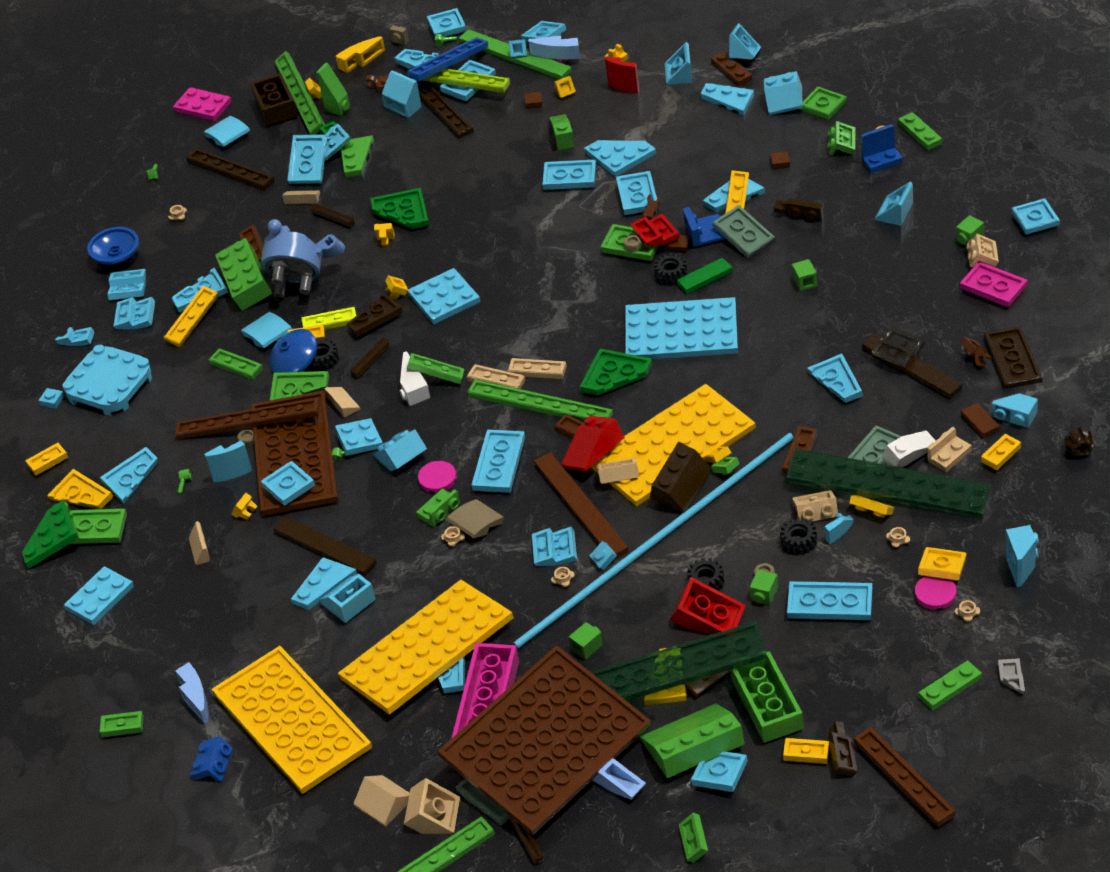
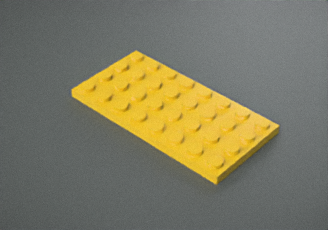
(698, 421)
(425, 646)
(291, 719)

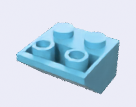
(401, 94)
(400, 450)
(349, 597)

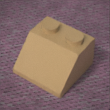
(431, 809)

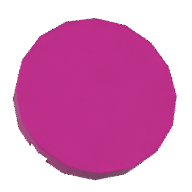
(437, 476)
(935, 592)

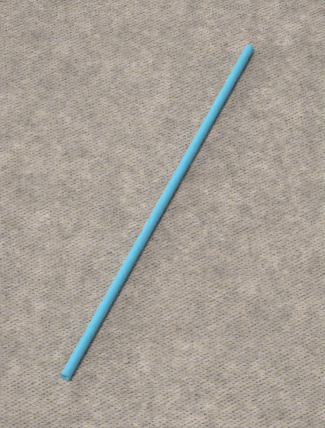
(652, 541)

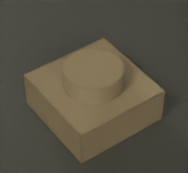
(399, 35)

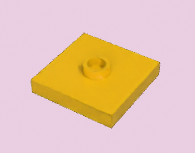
(942, 563)

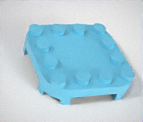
(107, 379)

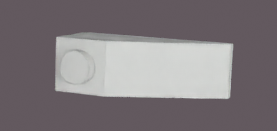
(412, 383)
(907, 449)

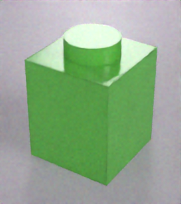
(968, 228)
(804, 274)
(764, 587)
(585, 640)

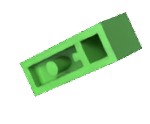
(332, 92)
(562, 132)

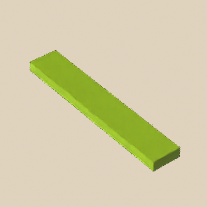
(470, 80)

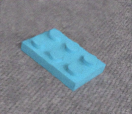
(466, 93)
(307, 159)
(569, 174)
(634, 191)
(98, 595)

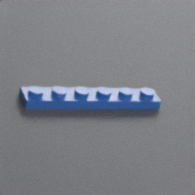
(447, 59)

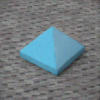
(517, 48)

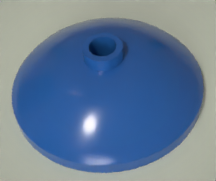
(113, 245)
(293, 351)

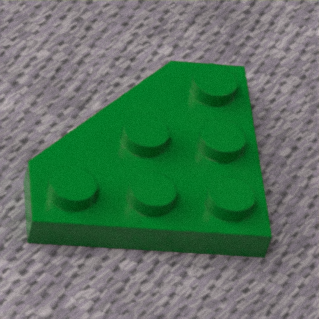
(402, 208)
(614, 370)
(51, 535)

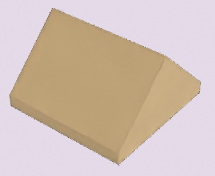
(381, 799)

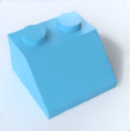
(783, 93)
(1021, 552)

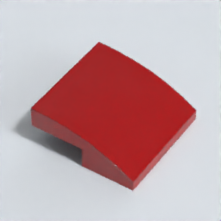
(622, 75)
(655, 231)

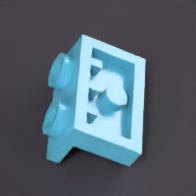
(335, 140)

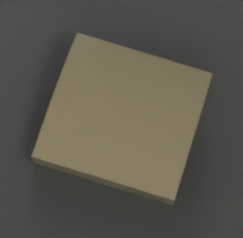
(475, 518)

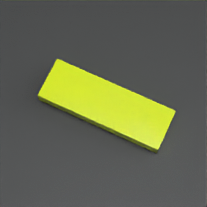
(330, 319)

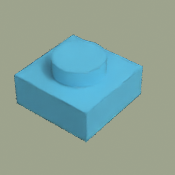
(51, 398)
(603, 555)

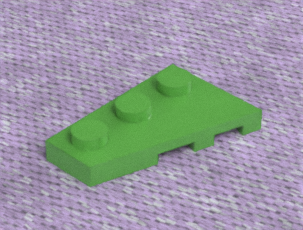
(355, 155)
(298, 383)

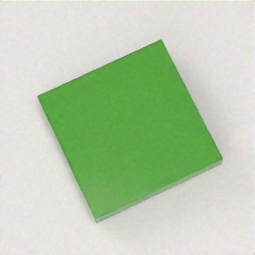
(823, 103)

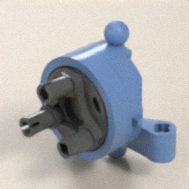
(295, 257)

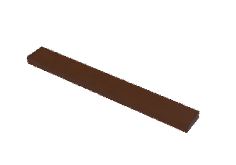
(247, 418)
(579, 503)

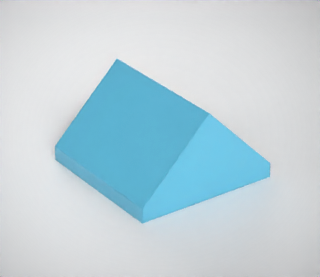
(742, 44)
(678, 67)
(896, 205)

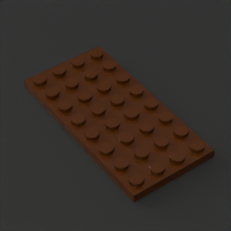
(302, 442)

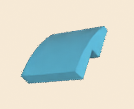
(226, 131)
(127, 284)
(134, 314)
(266, 329)
(228, 462)
(554, 547)

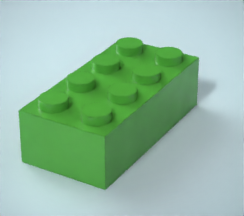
(243, 274)
(767, 699)

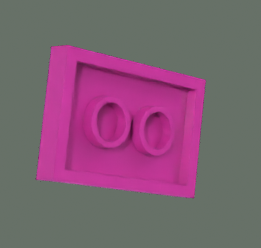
(202, 104)
(993, 284)

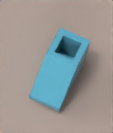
(1016, 409)

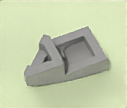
(1011, 674)

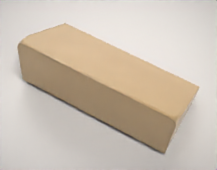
(301, 197)
(341, 400)
(618, 470)
(198, 545)

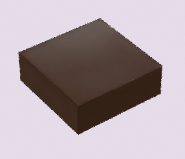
(533, 100)
(780, 159)
(680, 244)

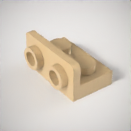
(982, 250)
(947, 450)
(816, 506)

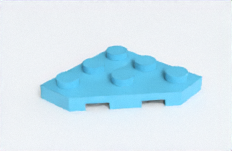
(619, 155)

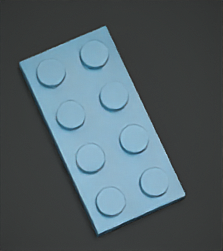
(498, 461)
(829, 600)

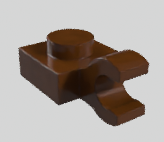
(376, 83)
(651, 211)
(973, 348)

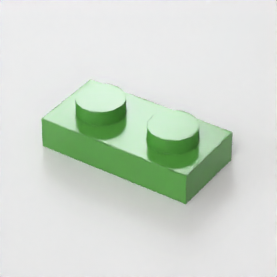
(121, 724)
(693, 837)

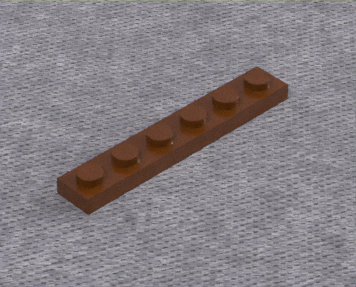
(904, 777)

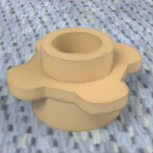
(177, 212)
(453, 536)
(898, 537)
(562, 576)
(967, 610)

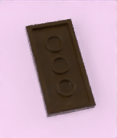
(1013, 357)

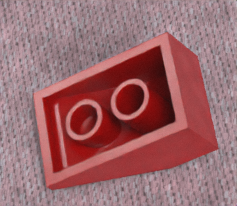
(592, 442)
(706, 609)

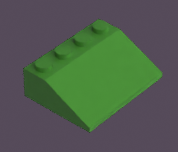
(693, 739)

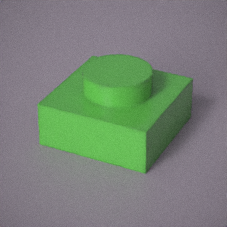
(725, 465)

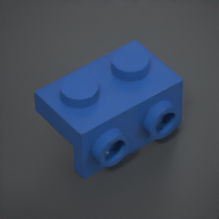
(211, 759)

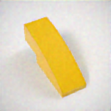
(360, 54)

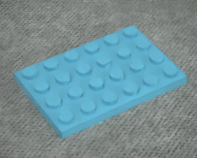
(682, 328)

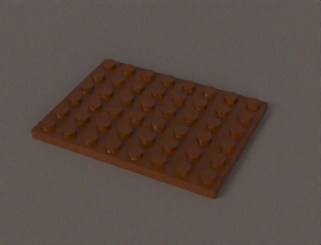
(544, 739)

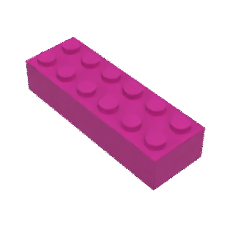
(489, 675)

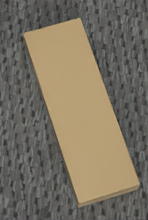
(538, 368)
(495, 376)

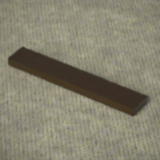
(444, 110)
(230, 169)
(921, 371)
(324, 545)

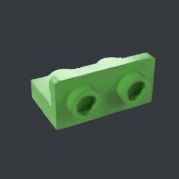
(841, 138)
(439, 507)

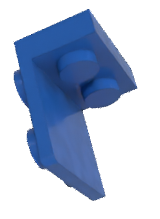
(879, 149)
(701, 229)

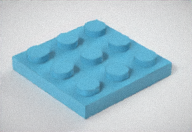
(443, 296)

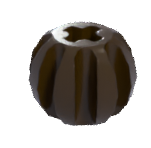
(1079, 441)

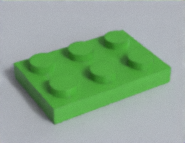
(614, 244)
(99, 525)

